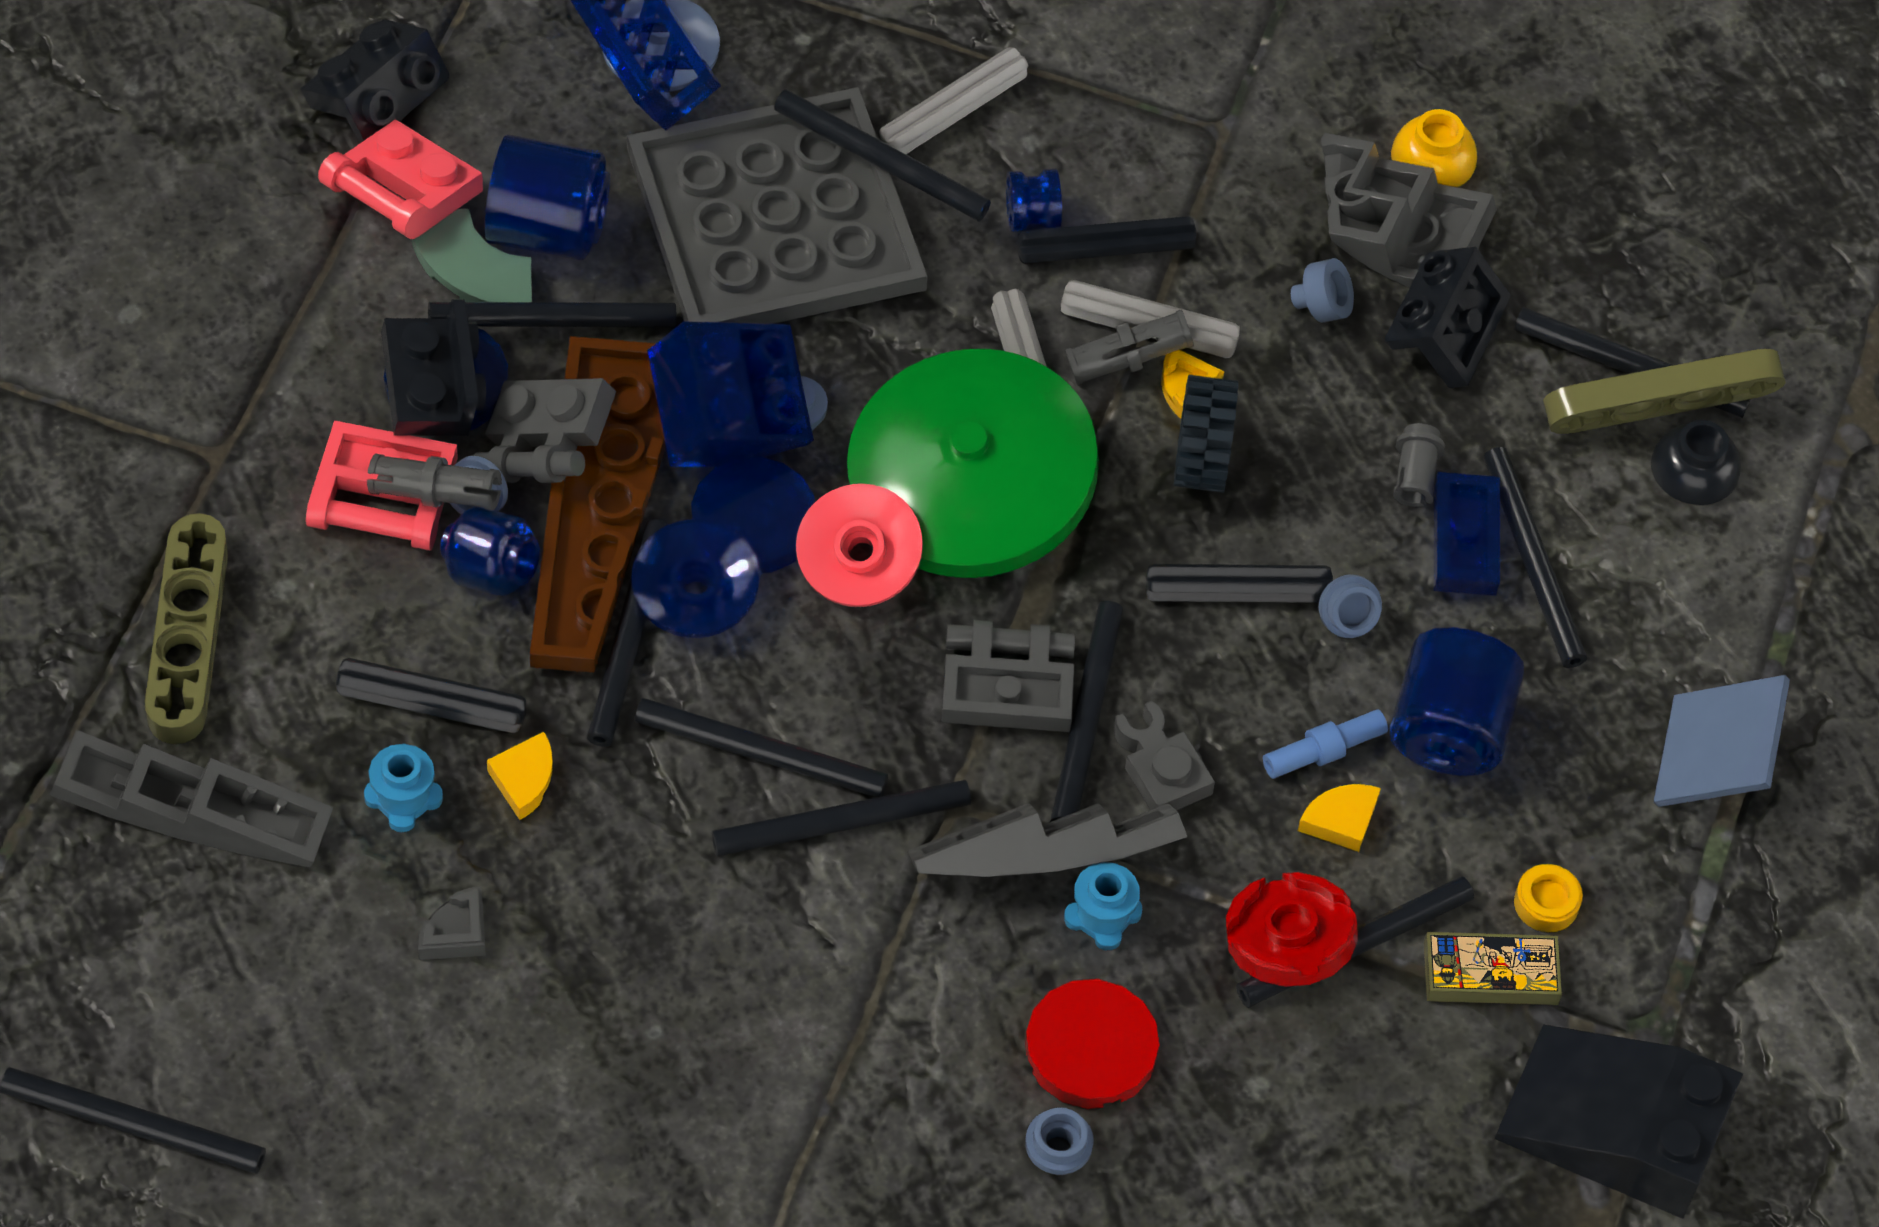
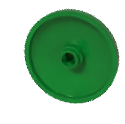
(983, 454)

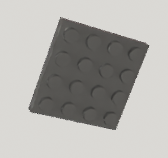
(773, 217)

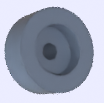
(1325, 291)

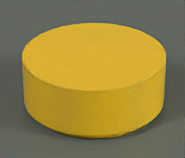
(1548, 898)

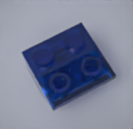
(728, 392)

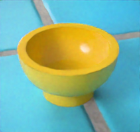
(1440, 143)

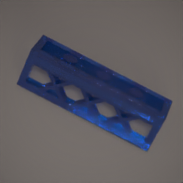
(637, 69)

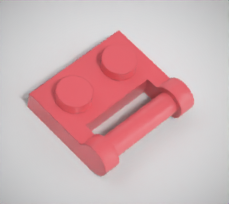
(410, 166)
(346, 468)

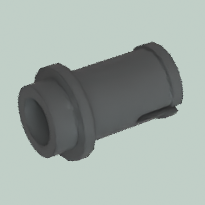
(1419, 451)

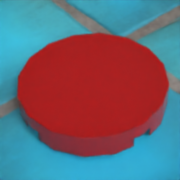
(1291, 929)
(1092, 1043)

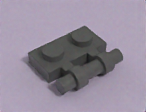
(546, 416)
(1008, 691)

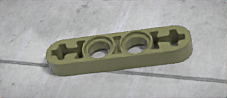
(1664, 391)
(186, 627)

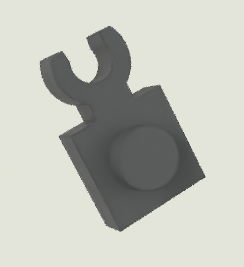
(1161, 766)

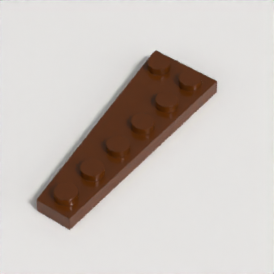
(599, 513)

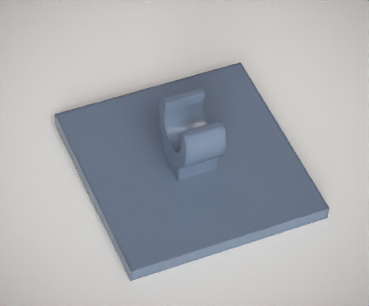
(1722, 741)

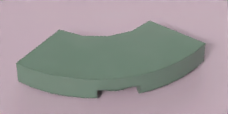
(469, 265)

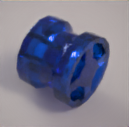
(1033, 199)

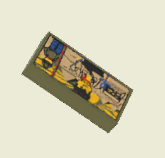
(1492, 968)

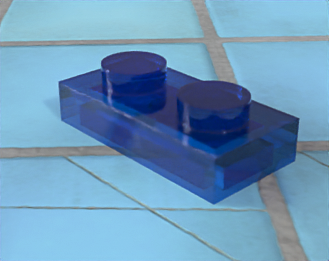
(1467, 533)

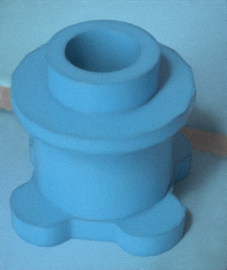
(402, 785)
(1105, 903)

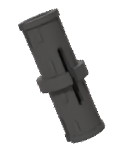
(1170, 333)
(434, 481)

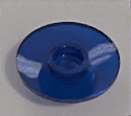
(692, 553)

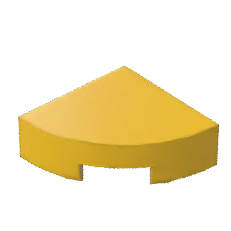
(1175, 374)
(523, 773)
(1341, 815)

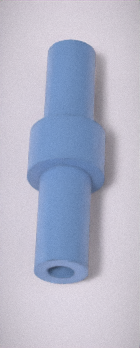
(1325, 743)

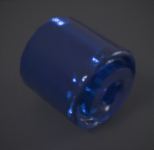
(547, 197)
(1457, 701)

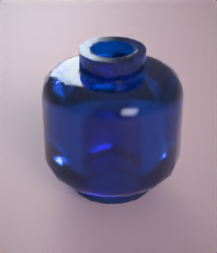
(490, 551)

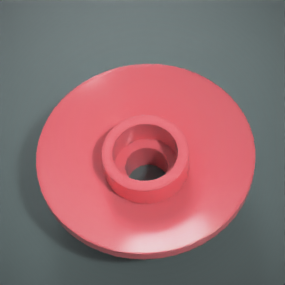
(853, 517)

